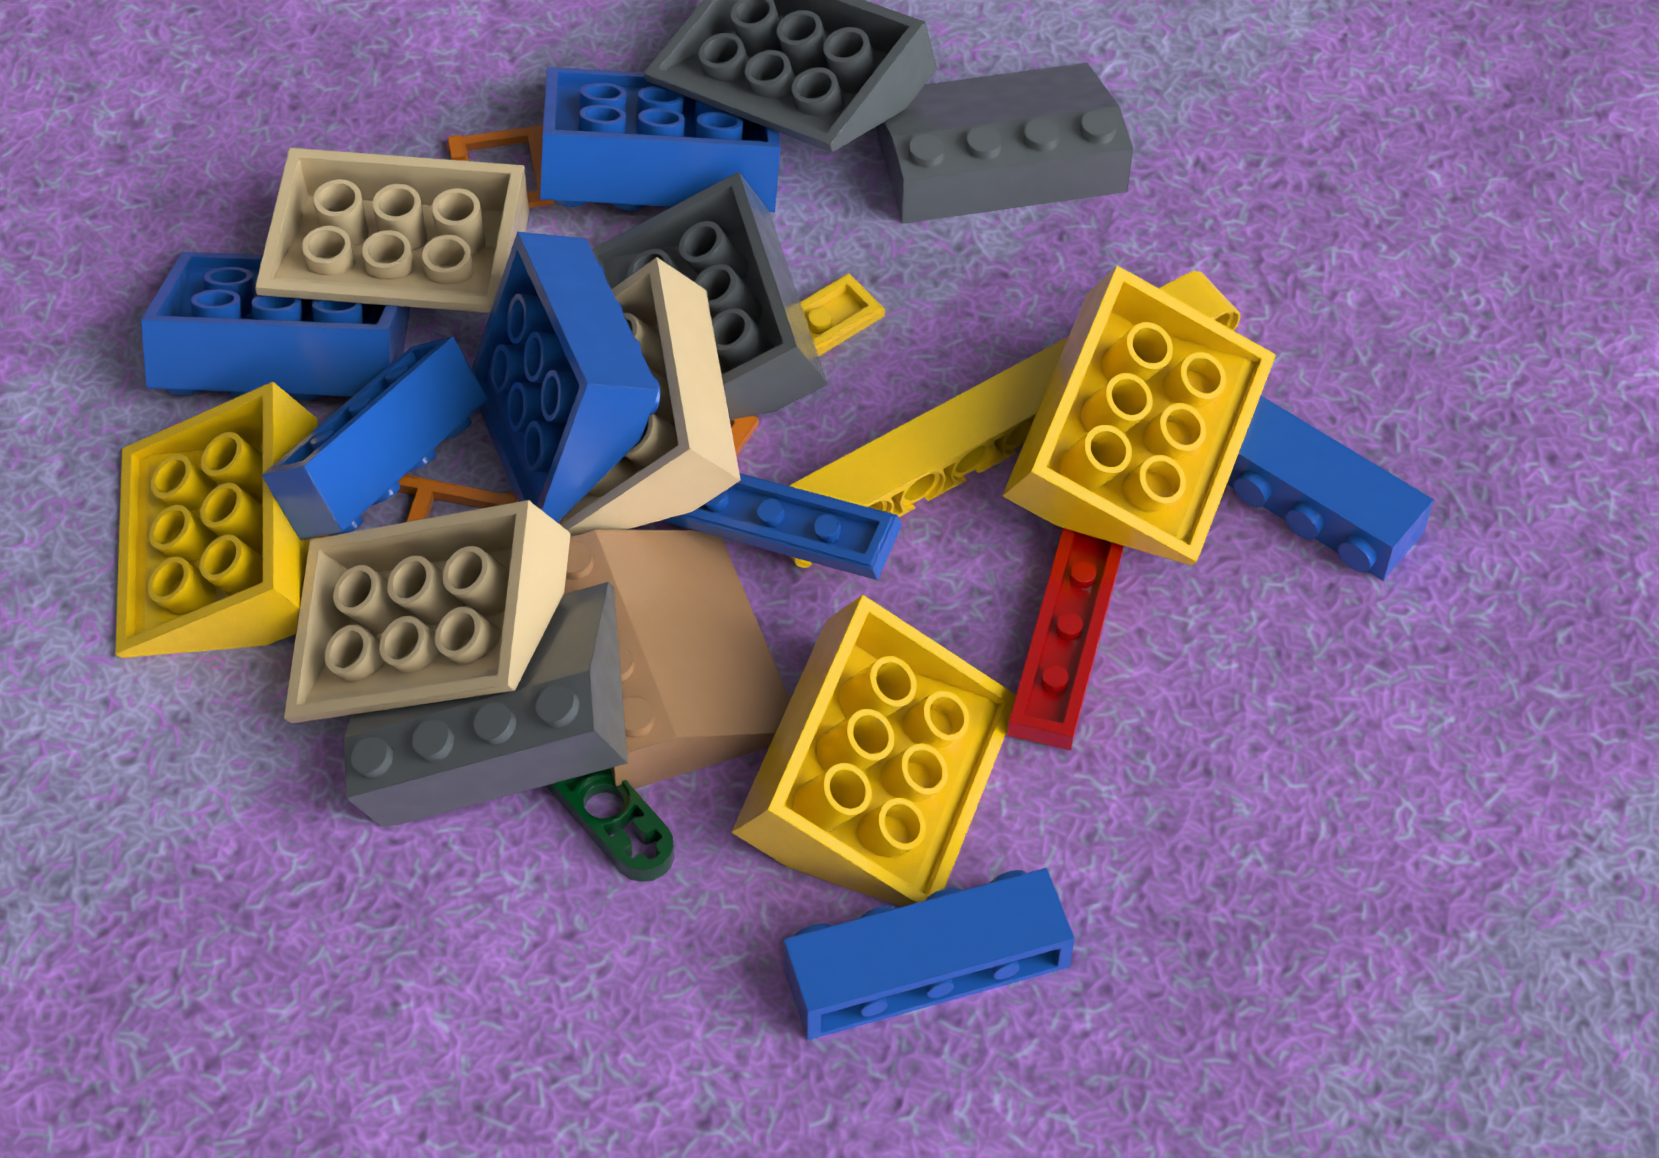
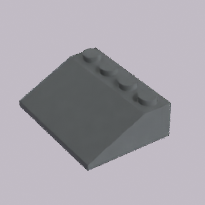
(799, 64)
(1006, 143)
(734, 253)
(489, 746)

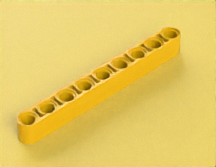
(970, 429)

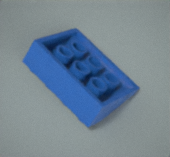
(643, 144)
(221, 336)
(560, 373)

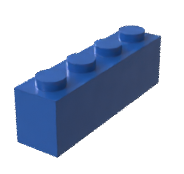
(376, 440)
(1328, 491)
(927, 952)

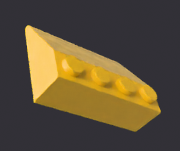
(1140, 421)
(202, 535)
(877, 759)

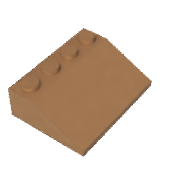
(688, 650)

